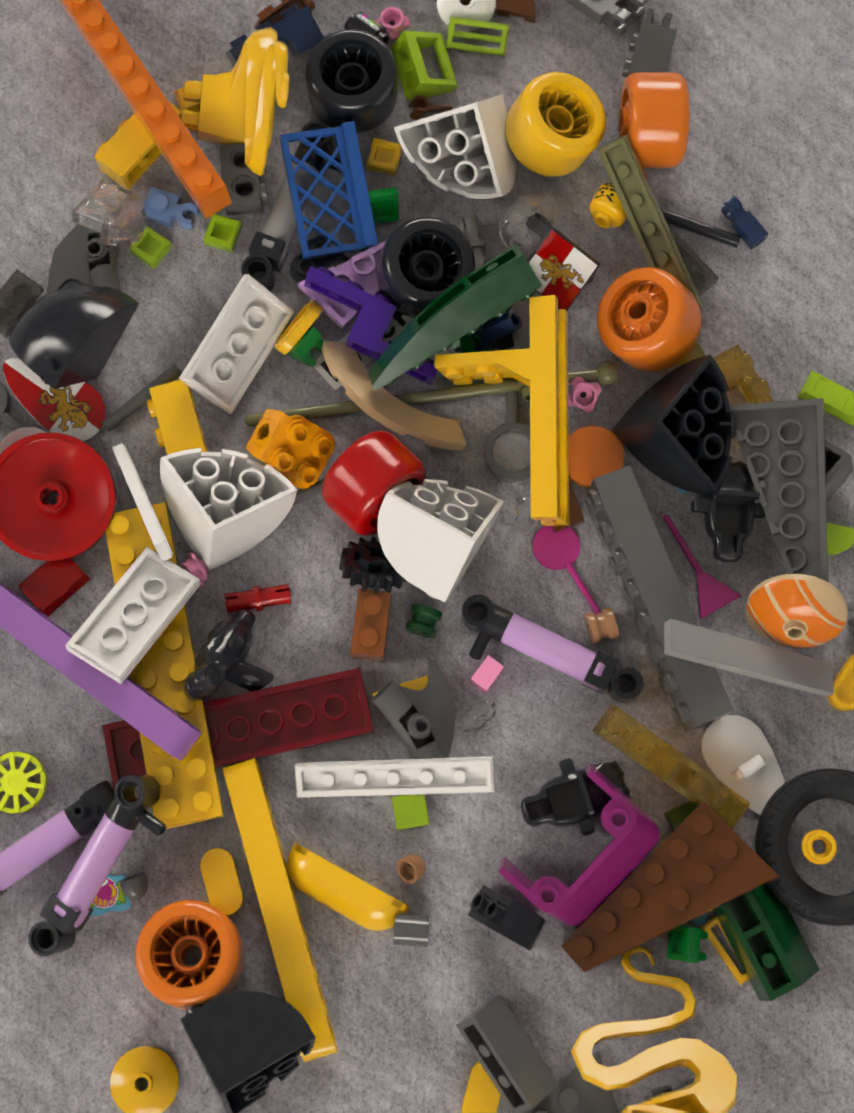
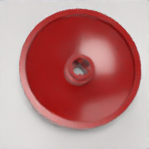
(85, 498)

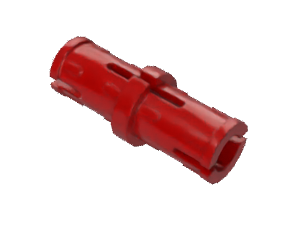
(258, 598)

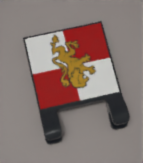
(559, 263)

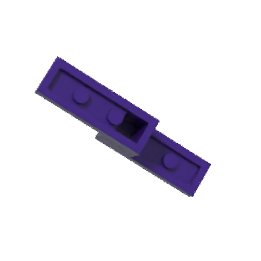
(373, 317)

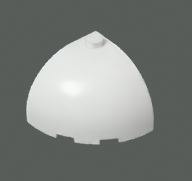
(463, 149)
(223, 501)
(434, 532)

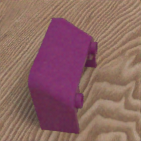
(633, 840)

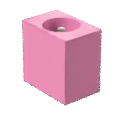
(487, 674)

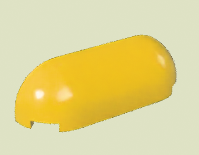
(342, 890)

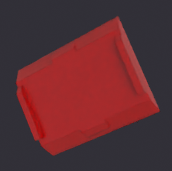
(53, 584)

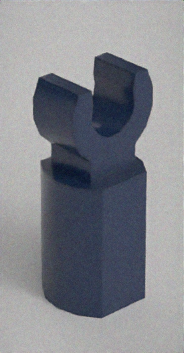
(744, 223)
(497, 328)

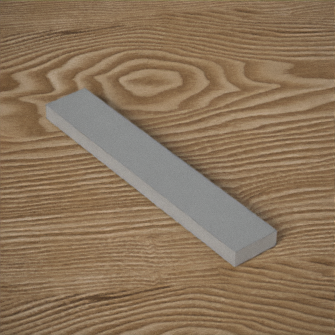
(747, 658)

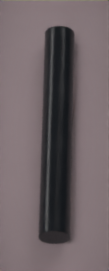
(701, 228)

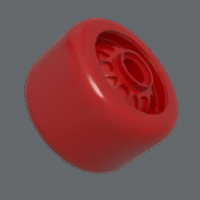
(364, 476)

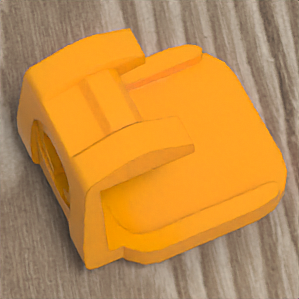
(292, 446)

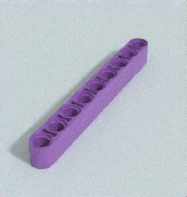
(126, 699)

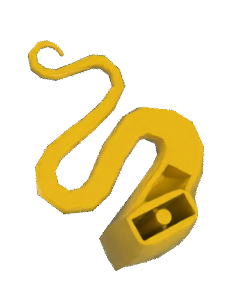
(241, 103)
(714, 1081)

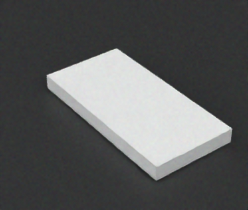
(237, 344)
(133, 615)

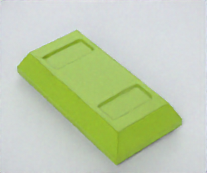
(837, 399)

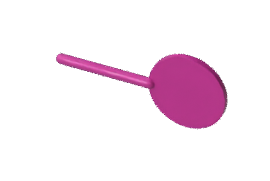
(559, 552)

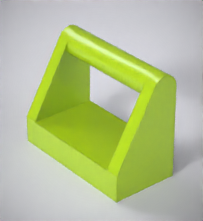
(412, 68)

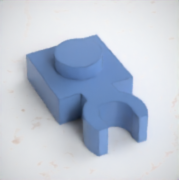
(165, 207)

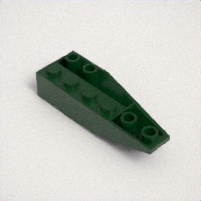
(457, 313)
(761, 935)

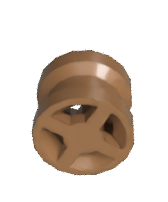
(601, 625)

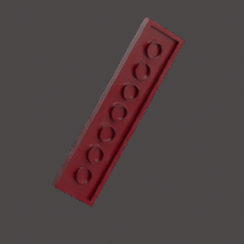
(263, 722)

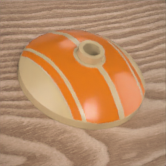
(796, 611)

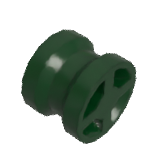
(423, 621)

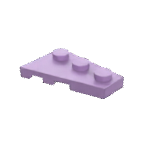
(359, 269)

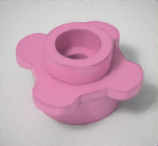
(393, 14)
(585, 403)
(196, 567)

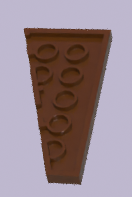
(681, 880)

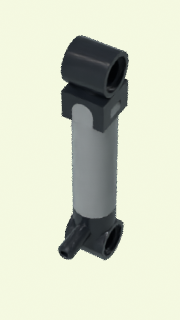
(270, 245)

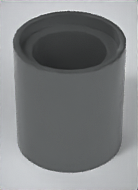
(411, 930)

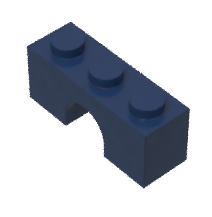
(296, 29)

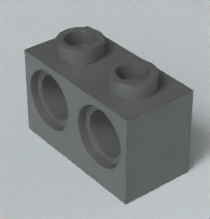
(241, 179)

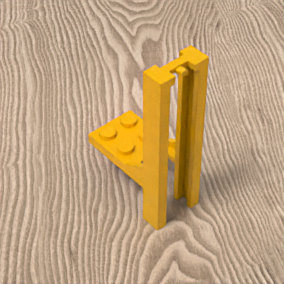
(546, 373)

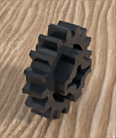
(369, 566)

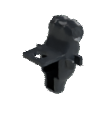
(730, 512)
(225, 659)
(572, 797)

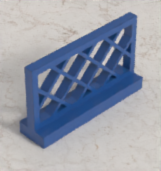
(353, 181)

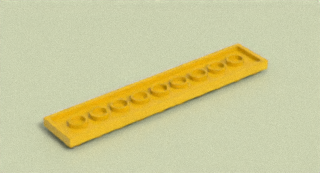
(188, 786)

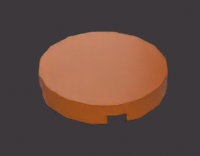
(593, 454)

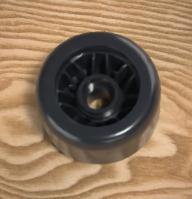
(352, 79)
(427, 245)

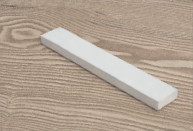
(395, 777)

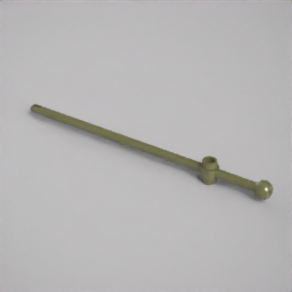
(605, 374)

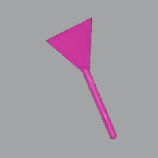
(711, 592)

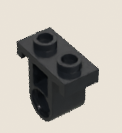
(506, 917)

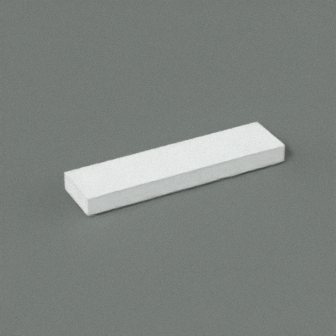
(142, 502)

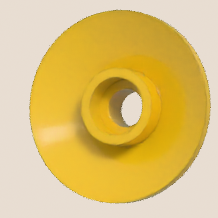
(161, 1077)

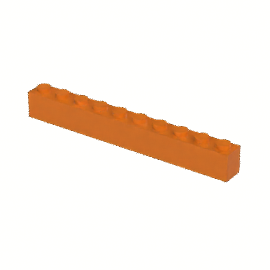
(149, 105)

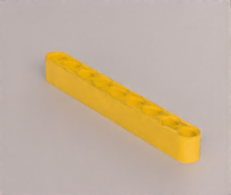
(279, 903)

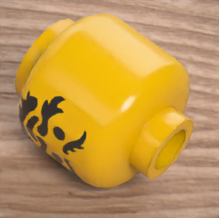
(607, 208)

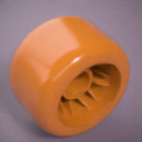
(656, 117)
(649, 319)
(168, 940)

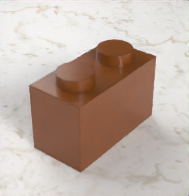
(371, 625)

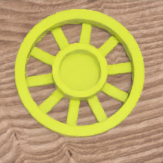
(17, 782)

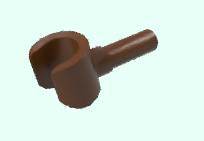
(422, 106)

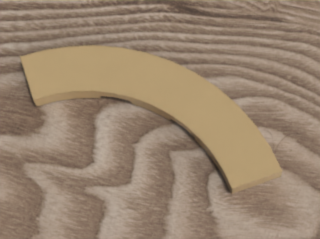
(386, 408)

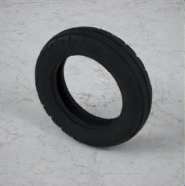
(772, 844)

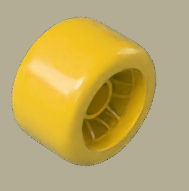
(555, 124)

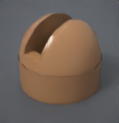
(411, 868)

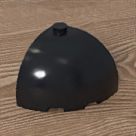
(71, 332)
(683, 427)
(246, 1043)

